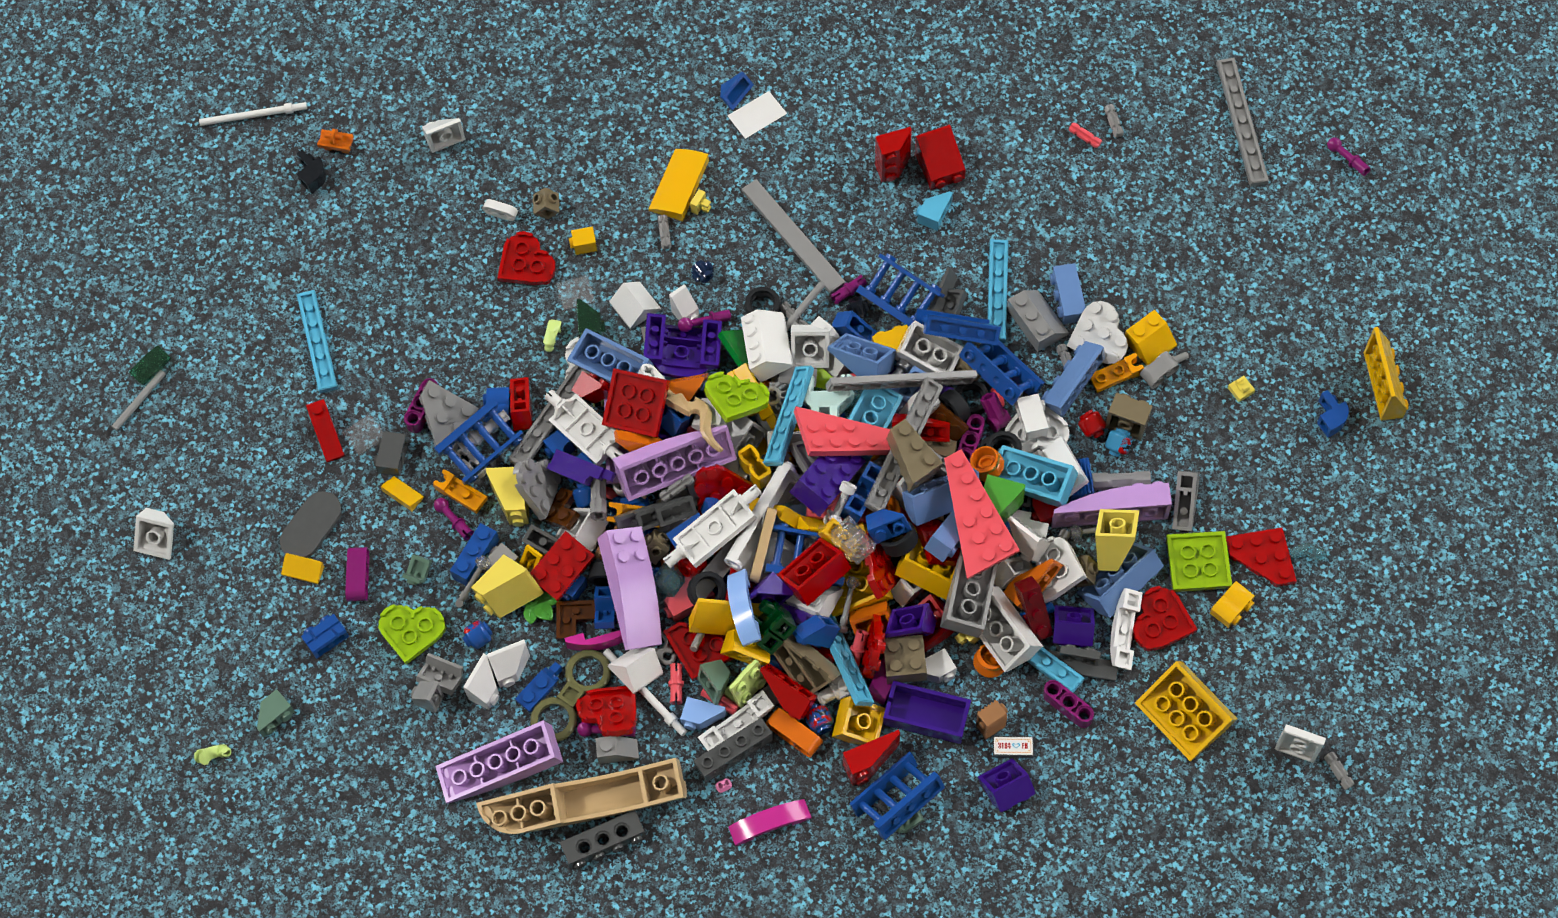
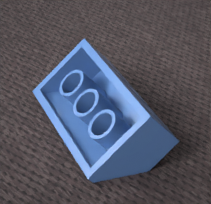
(601, 355)
(1074, 378)
(1133, 574)

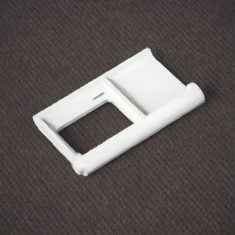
(744, 548)

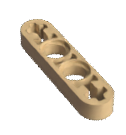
(762, 545)

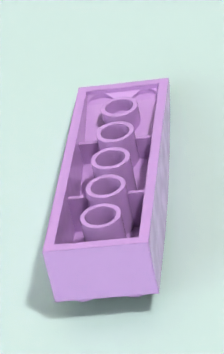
(670, 460)
(1150, 499)
(631, 586)
(500, 762)

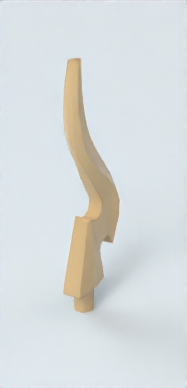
(699, 407)

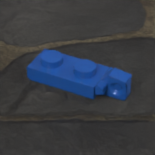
(539, 687)

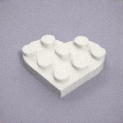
(1100, 326)
(1058, 428)
(1069, 574)

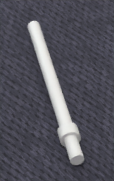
(288, 108)
(670, 718)

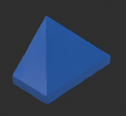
(735, 89)

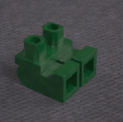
(773, 625)

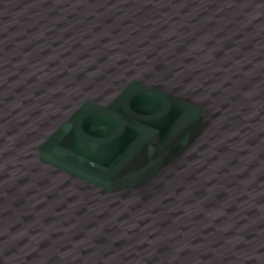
(150, 364)

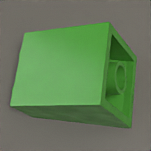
(1005, 495)

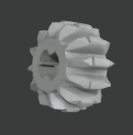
(777, 395)

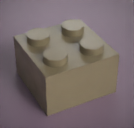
(1129, 415)
(905, 659)

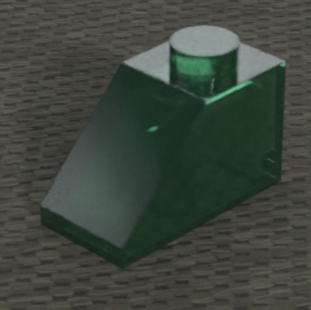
(589, 319)

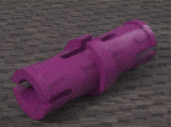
(848, 289)

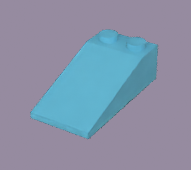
(875, 408)
(1044, 478)

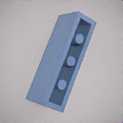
(929, 500)

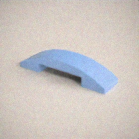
(741, 608)

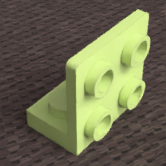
(746, 684)

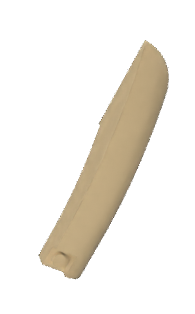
(585, 798)

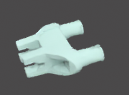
(828, 402)

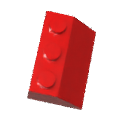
(892, 153)
(814, 571)

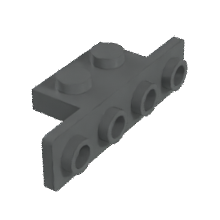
(953, 298)
(1087, 662)

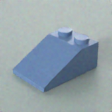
(863, 356)

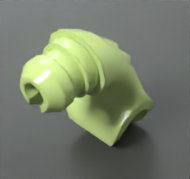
(552, 330)
(205, 755)

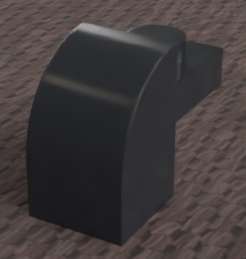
(313, 174)

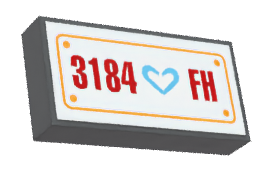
(1013, 747)

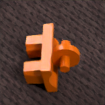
(335, 140)

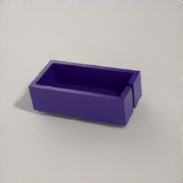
(823, 479)
(926, 712)

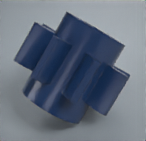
(702, 271)

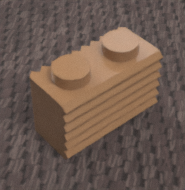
(991, 719)

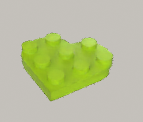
(735, 397)
(411, 630)

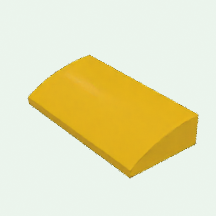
(679, 183)
(714, 616)

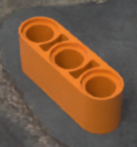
(794, 732)

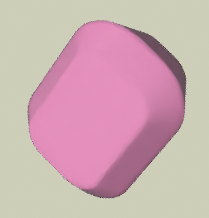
(723, 785)

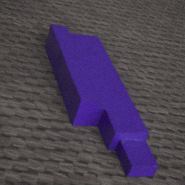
(578, 469)

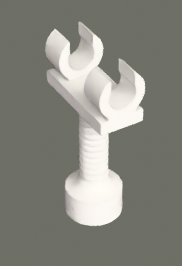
(847, 489)

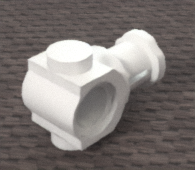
(836, 690)

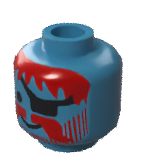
(1119, 442)

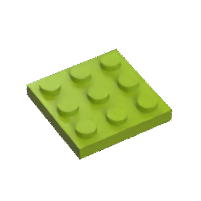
(1198, 561)

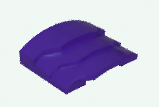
(679, 352)

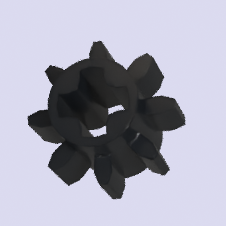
(858, 306)

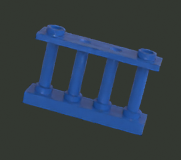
(884, 301)
(958, 326)
(1010, 367)
(475, 422)
(782, 529)
(908, 806)

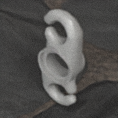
(666, 649)

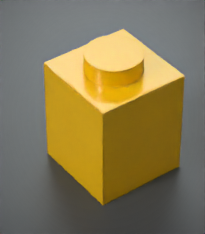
(583, 240)

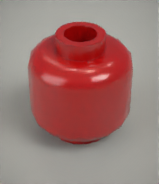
(1092, 424)
(688, 570)

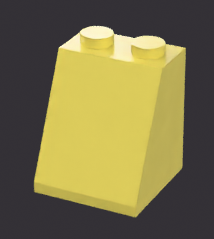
(511, 502)
(1115, 537)
(505, 587)

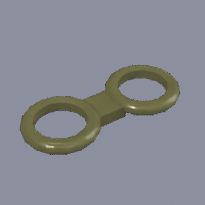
(572, 691)

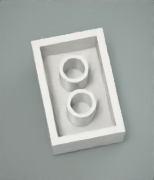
(928, 351)

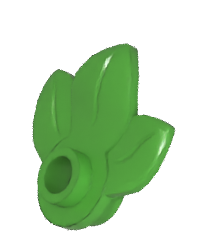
(540, 608)

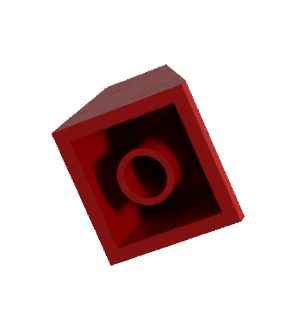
(939, 157)

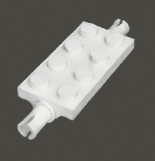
(583, 427)
(714, 528)

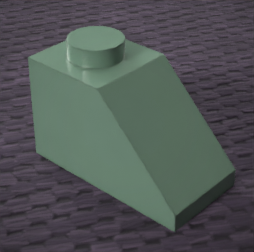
(714, 679)

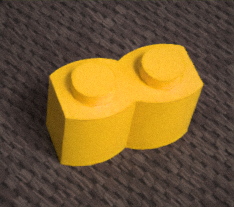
(752, 464)
(1232, 605)

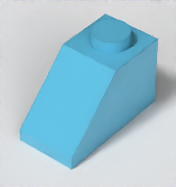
(934, 210)

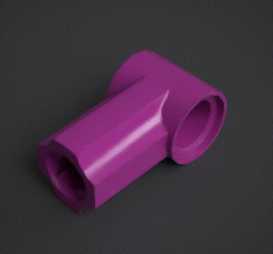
(997, 415)

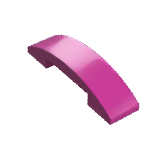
(601, 642)
(769, 820)

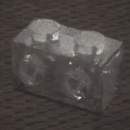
(852, 540)

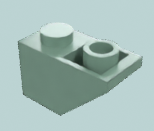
(272, 712)

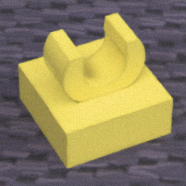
(700, 202)
(1241, 388)
(963, 638)

